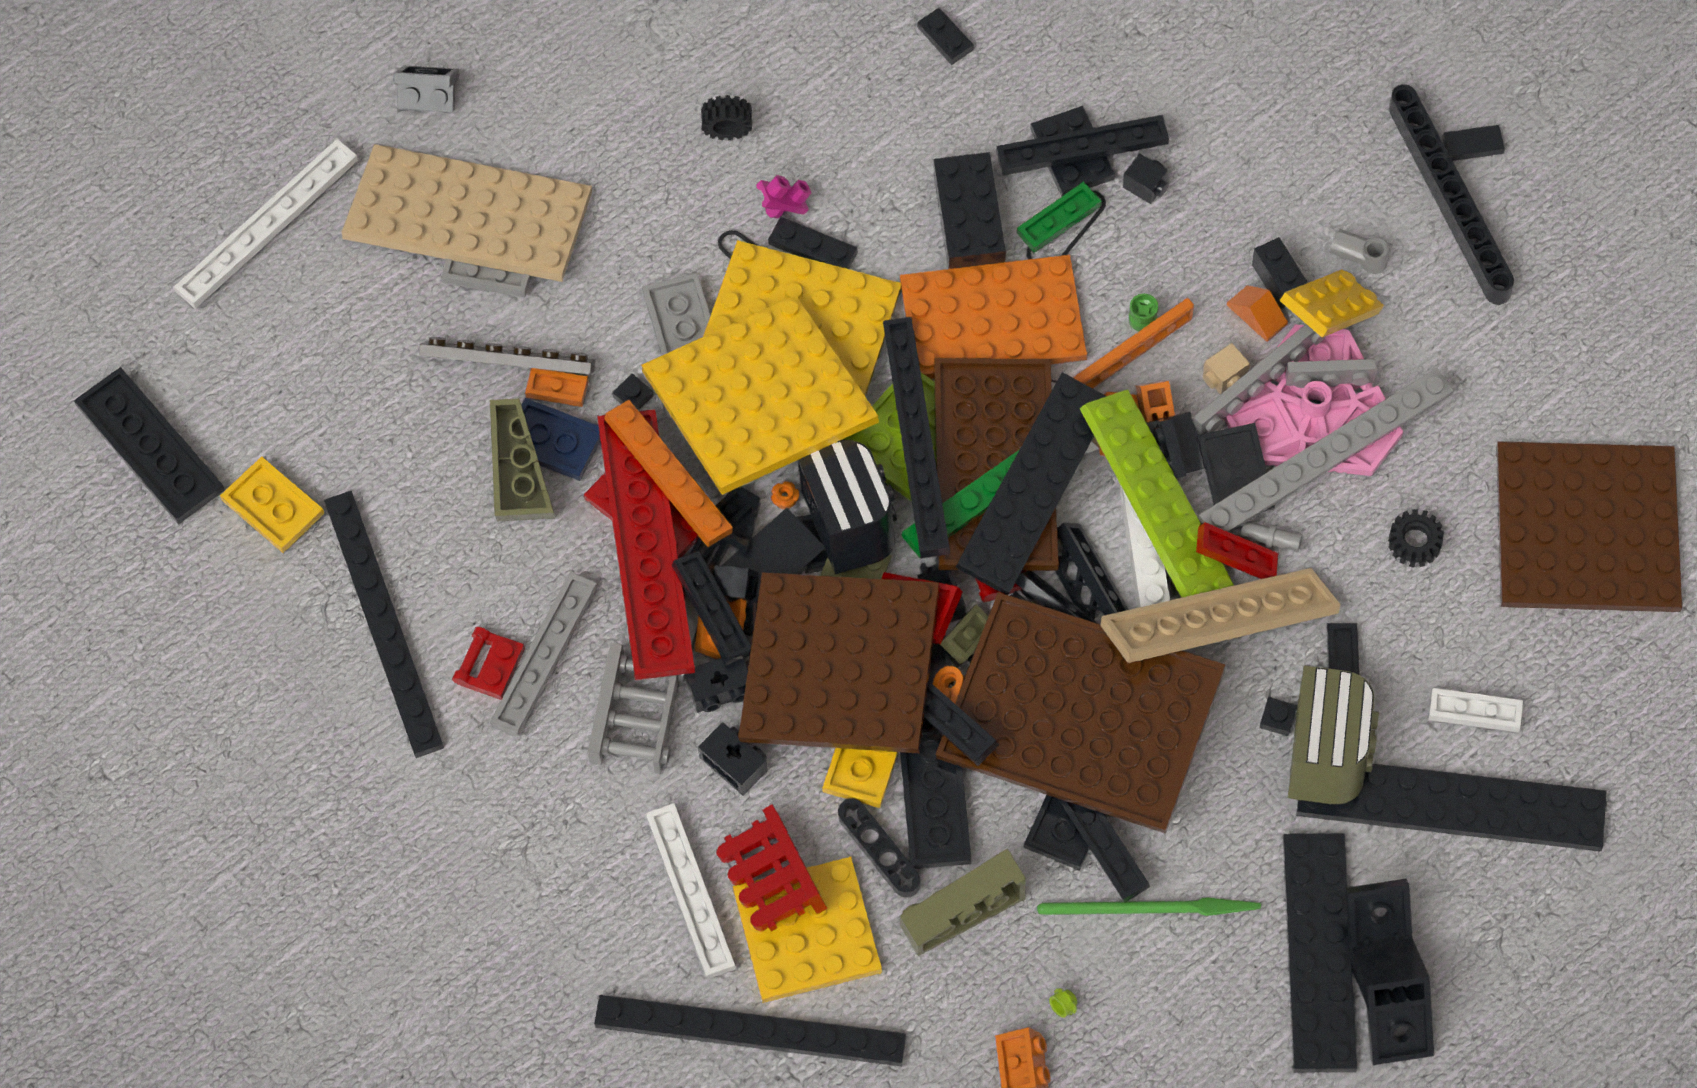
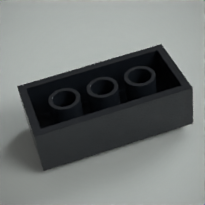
(969, 210)

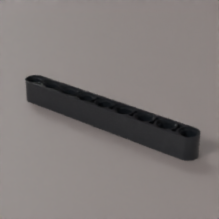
(1451, 205)

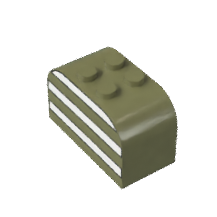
(1332, 736)

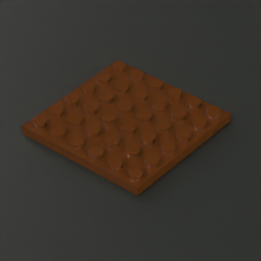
(1588, 527)
(840, 662)

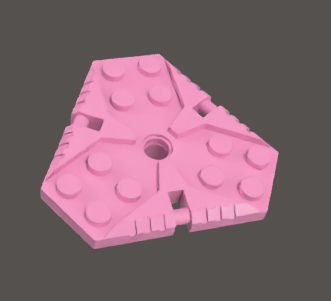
(1291, 422)

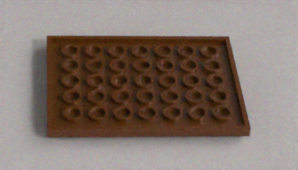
(1083, 717)

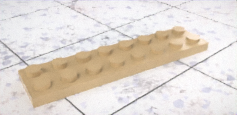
(1219, 615)

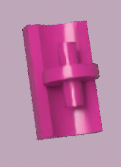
(781, 197)

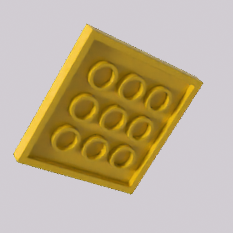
(813, 947)

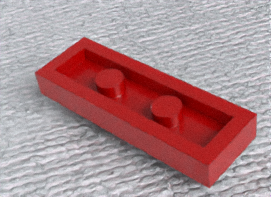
(1236, 551)

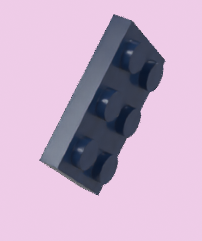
(560, 439)

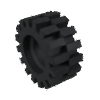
(726, 117)
(1416, 522)

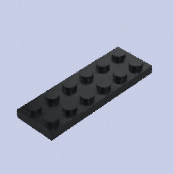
(149, 445)

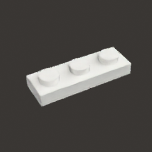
(1475, 710)

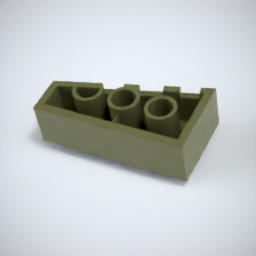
(517, 475)
(964, 903)

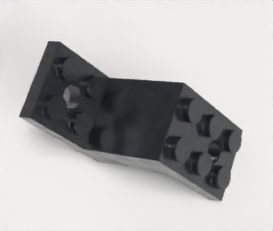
(1389, 972)

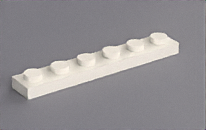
(690, 891)

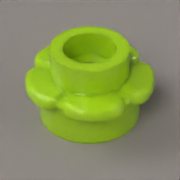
(1063, 1002)

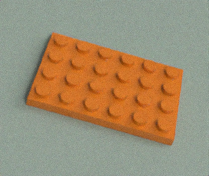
(996, 312)

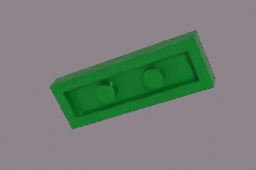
(1058, 217)

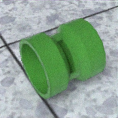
(1145, 306)

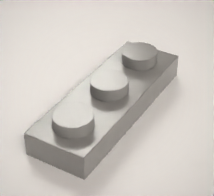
(485, 278)
(1331, 372)

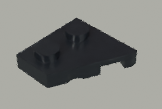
(741, 511)

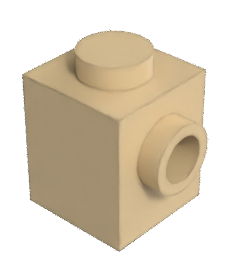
(1225, 368)

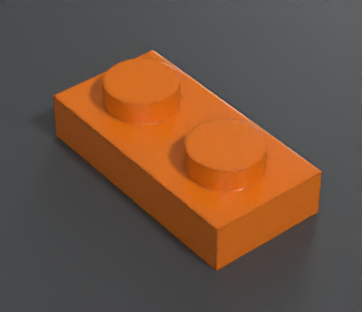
(557, 387)

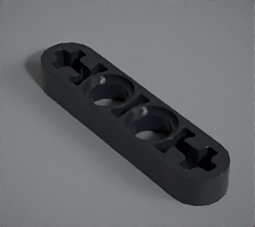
(880, 846)

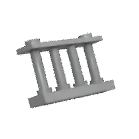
(608, 718)

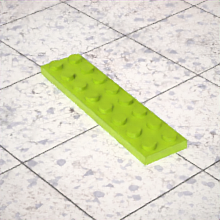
(1153, 492)

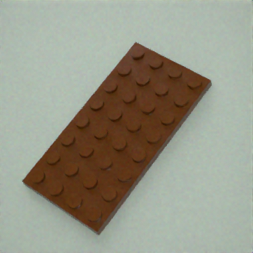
(980, 421)

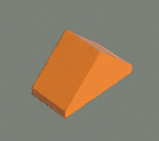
(1259, 311)

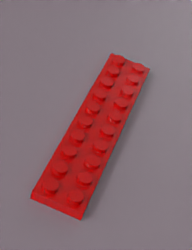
(645, 558)

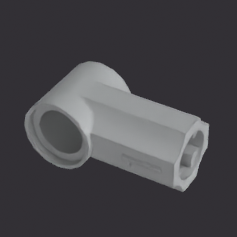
(1360, 249)

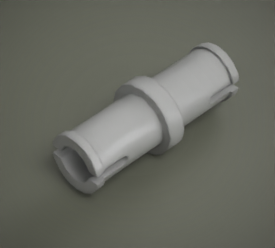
(1271, 536)

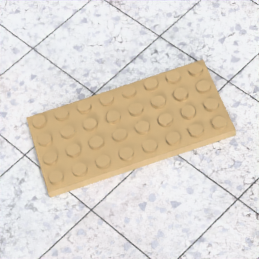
(467, 212)

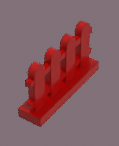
(781, 880)

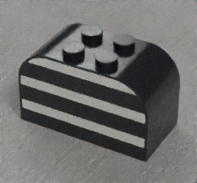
(849, 504)

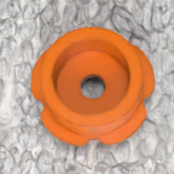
(785, 501)

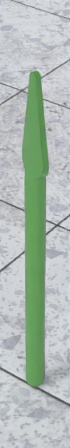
(1203, 906)

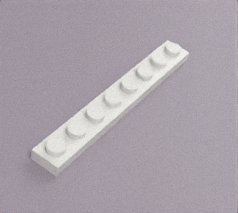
(265, 223)

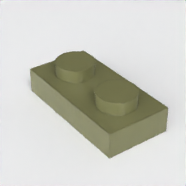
(965, 635)

